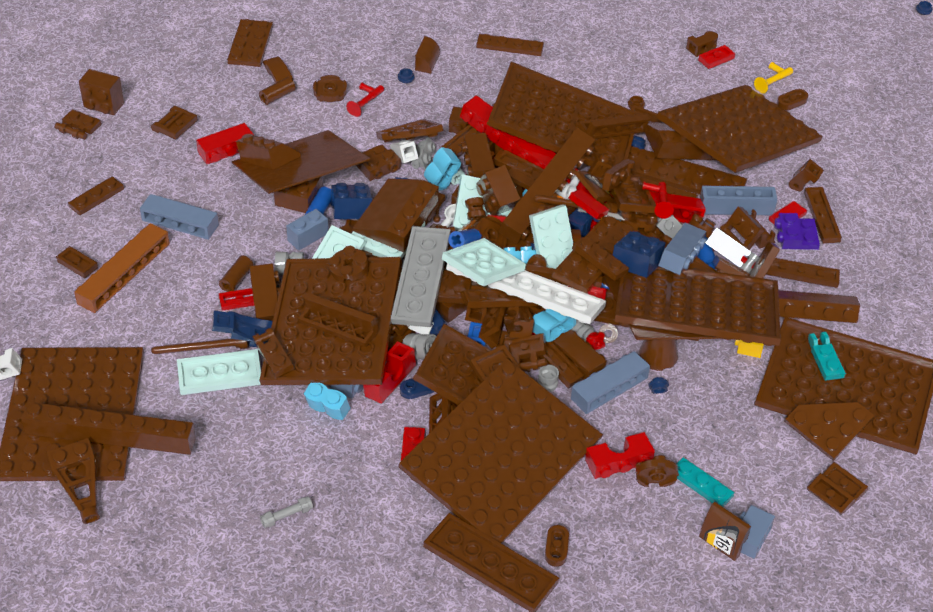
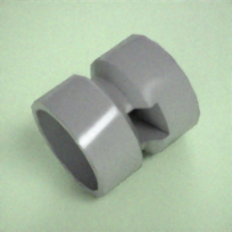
(281, 258)
(420, 343)

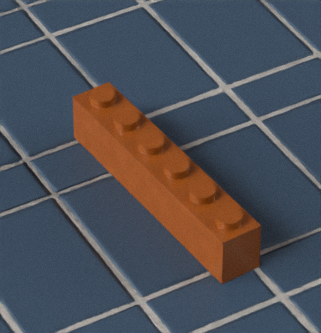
(121, 268)

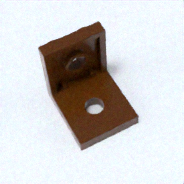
(759, 269)

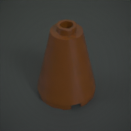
(659, 353)

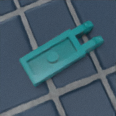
(826, 357)

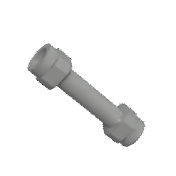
(269, 518)

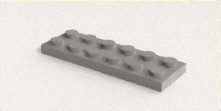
(420, 277)

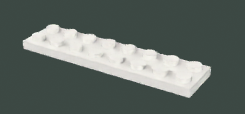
(548, 295)

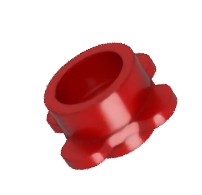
(596, 340)

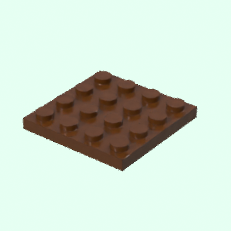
(447, 365)

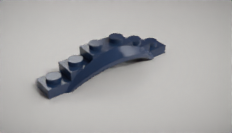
(239, 326)

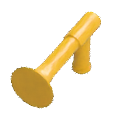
(762, 84)

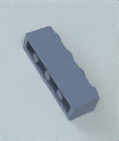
(726, 199)
(179, 216)
(683, 249)
(610, 382)

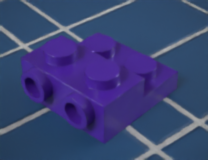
(796, 232)

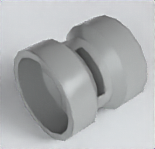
(582, 329)
(548, 377)

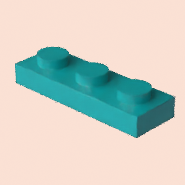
(703, 483)

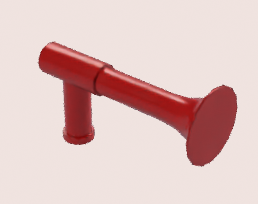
(354, 108)
(663, 208)

